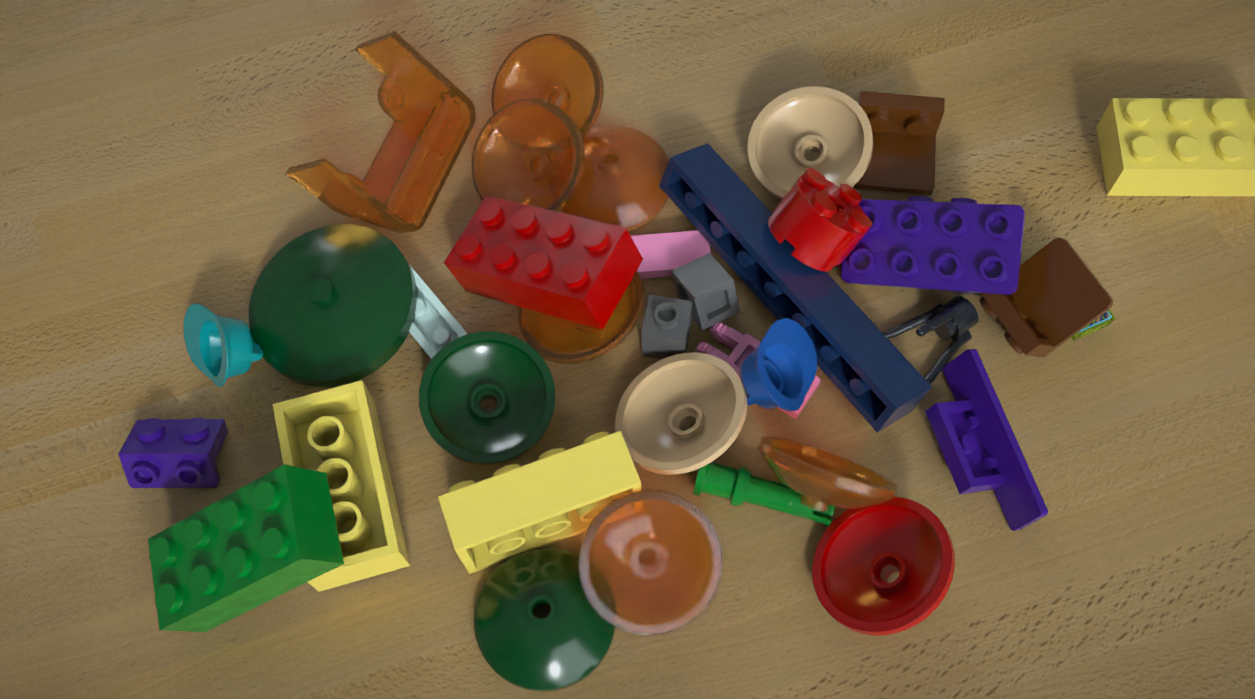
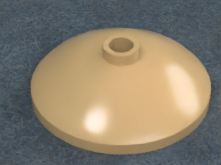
(805, 123)
(669, 400)

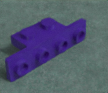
(982, 444)

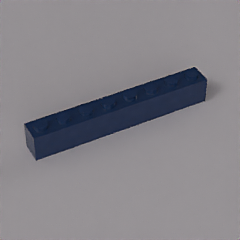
(846, 341)

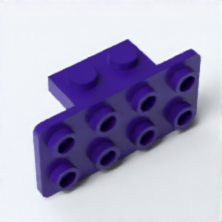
(939, 246)

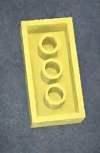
(1178, 146)
(342, 436)
(537, 501)

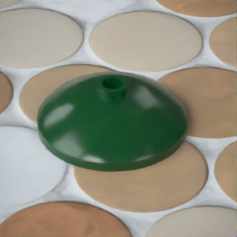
(481, 369)
(532, 650)

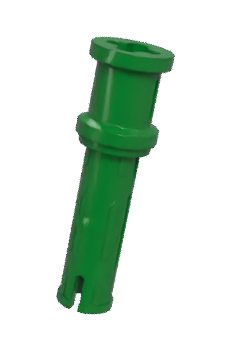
(741, 487)

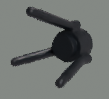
(947, 321)

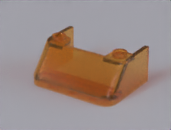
(418, 151)

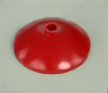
(868, 547)

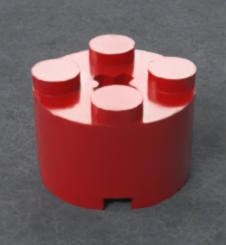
(819, 220)

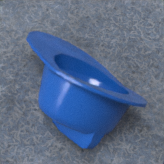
(780, 367)

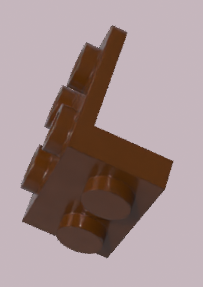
(1052, 300)

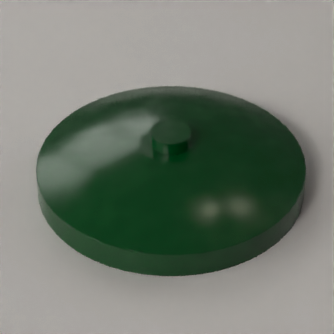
(333, 305)

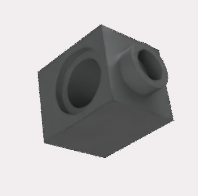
(709, 288)
(666, 327)

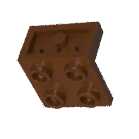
(902, 142)

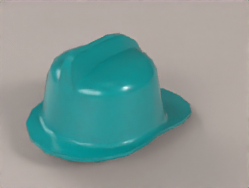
(219, 344)

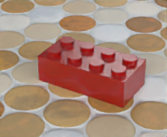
(545, 261)

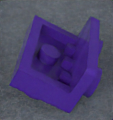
(173, 453)

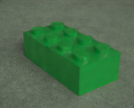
(244, 550)

